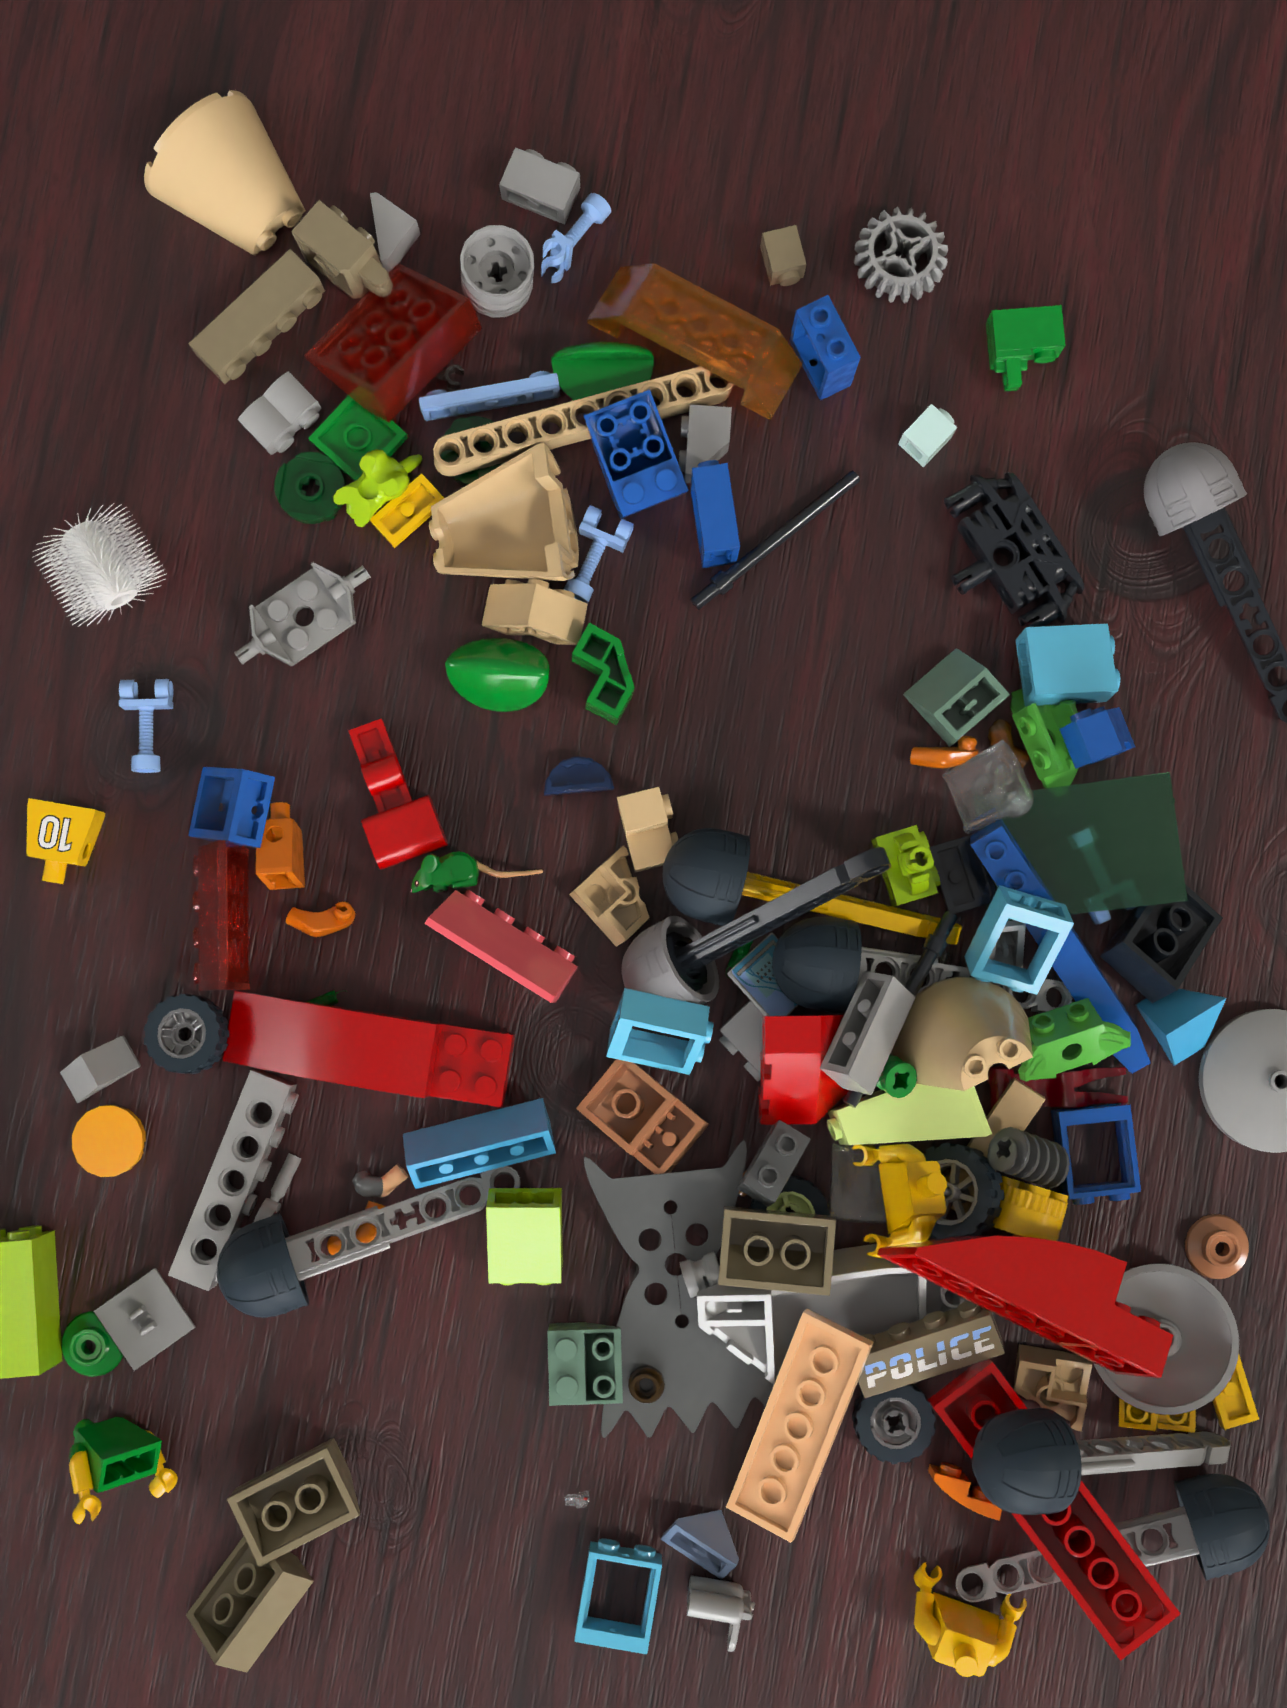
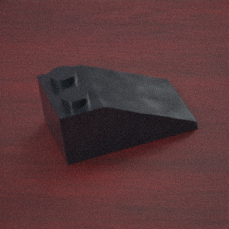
(1161, 944)

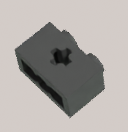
(773, 1163)

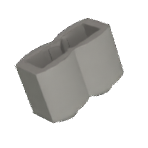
(280, 414)

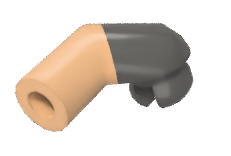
(379, 1186)

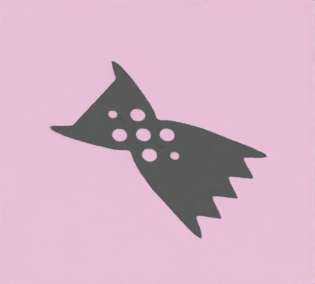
(692, 1362)

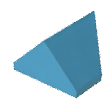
(1182, 1021)

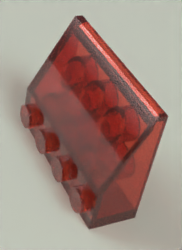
(395, 343)
(223, 917)

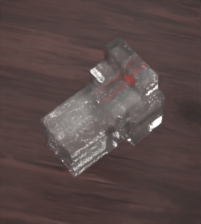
(580, 1500)

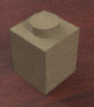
(783, 256)

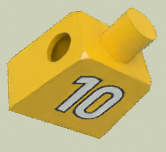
(61, 836)

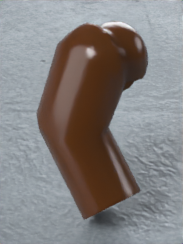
(1001, 731)

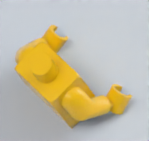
(910, 1191)
(960, 1632)

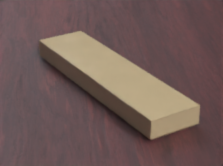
(1013, 1109)

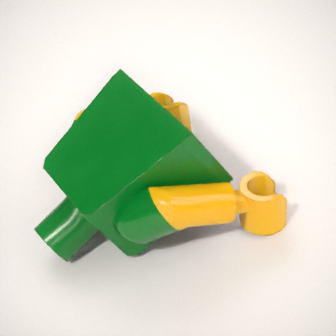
(111, 1456)

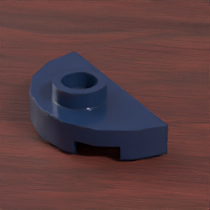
(577, 776)

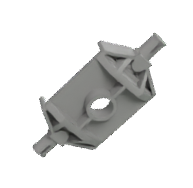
(275, 618)

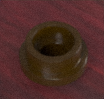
(646, 1396)

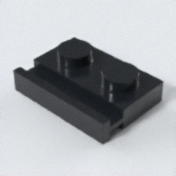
(962, 876)

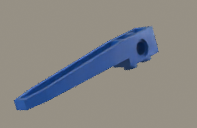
(1073, 963)

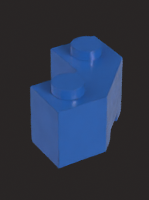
(1096, 736)

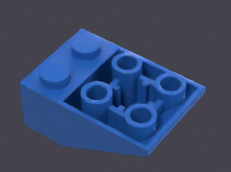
(635, 454)

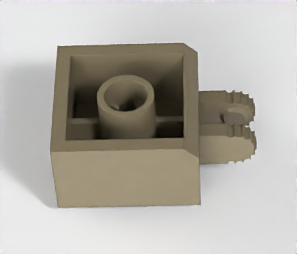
(341, 252)

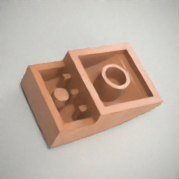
(642, 1116)

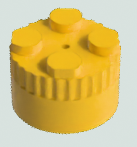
(1030, 1210)

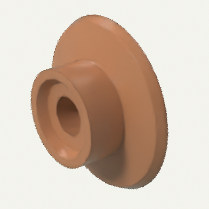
(1204, 1237)

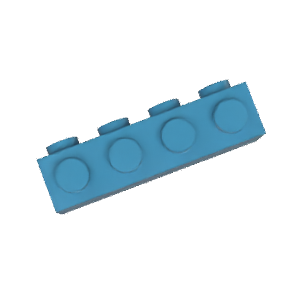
(479, 1140)

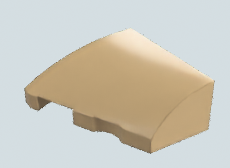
(613, 898)
(1054, 1381)

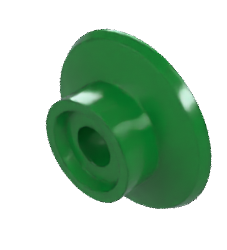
(75, 1350)

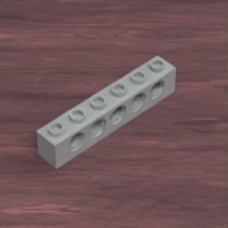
(190, 1262)

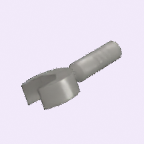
(271, 1205)

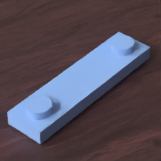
(445, 404)

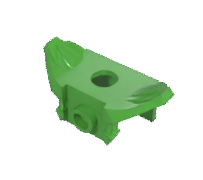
(1034, 724)
(1070, 1039)

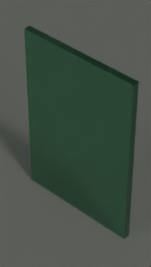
(1105, 843)

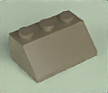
(777, 1250)
(295, 1502)
(247, 1605)

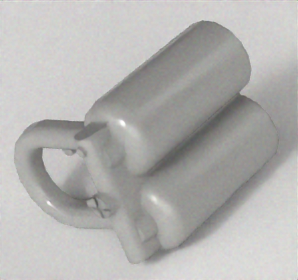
(720, 1602)

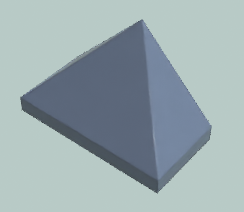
(705, 1541)

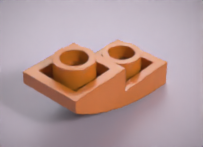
(957, 1485)

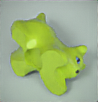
(380, 482)

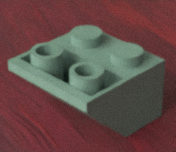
(956, 695)
(584, 1364)

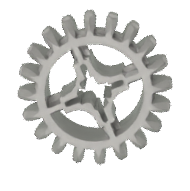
(922, 241)

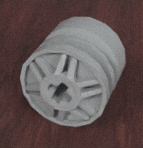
(500, 252)

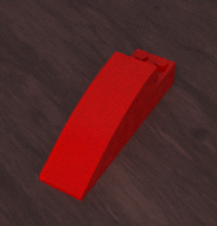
(369, 1049)
(1047, 1289)
(1076, 1542)

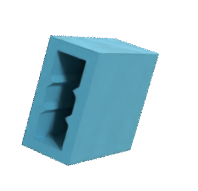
(1067, 664)

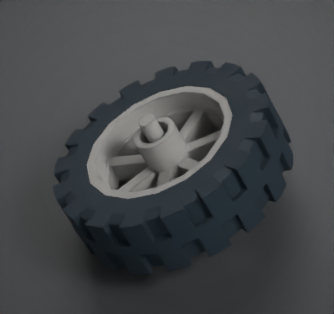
(986, 1195)

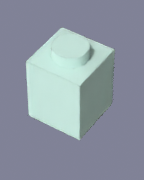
(928, 434)

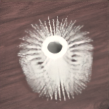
(99, 565)

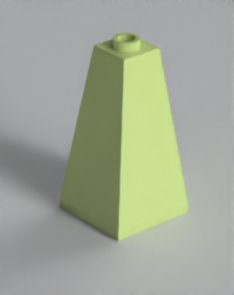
(919, 1116)

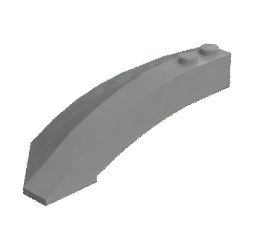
(864, 1297)

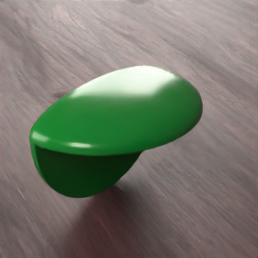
(601, 367)
(498, 673)

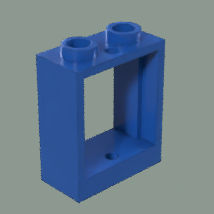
(822, 337)
(714, 514)
(238, 793)
(1129, 1169)

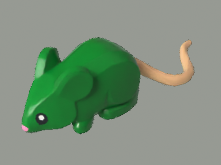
(455, 871)

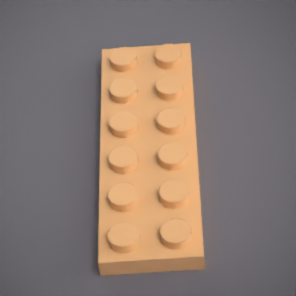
(799, 1424)

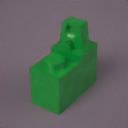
(1023, 336)

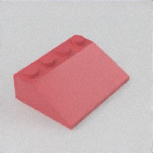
(503, 945)

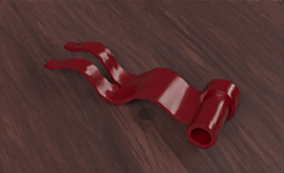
(1059, 1090)

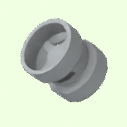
(700, 1273)

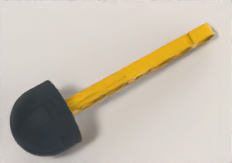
(709, 874)

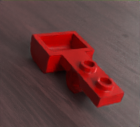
(403, 825)

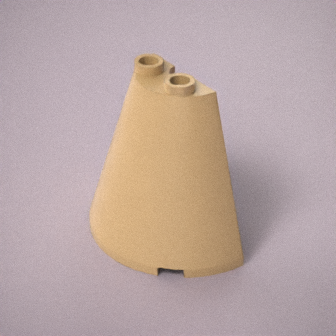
(224, 173)
(509, 523)
(961, 1031)

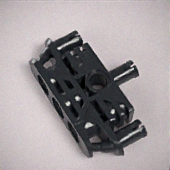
(1016, 530)

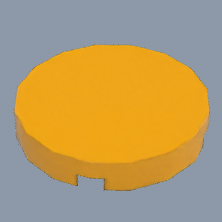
(108, 1140)

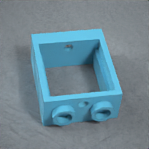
(1027, 909)
(663, 1016)
(613, 1633)

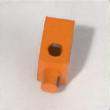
(281, 851)

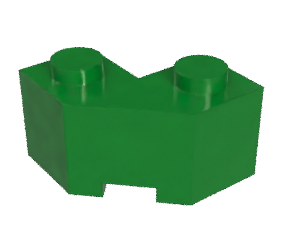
(605, 657)

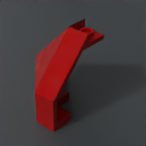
(790, 1070)

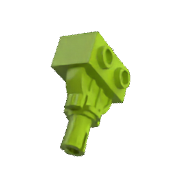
(912, 866)

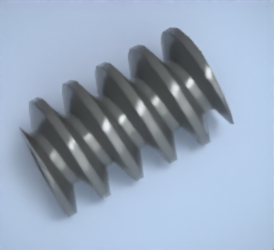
(1028, 1157)

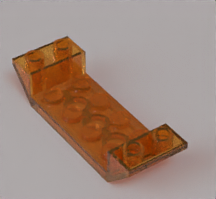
(702, 331)

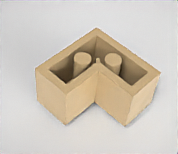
(535, 611)
(646, 827)

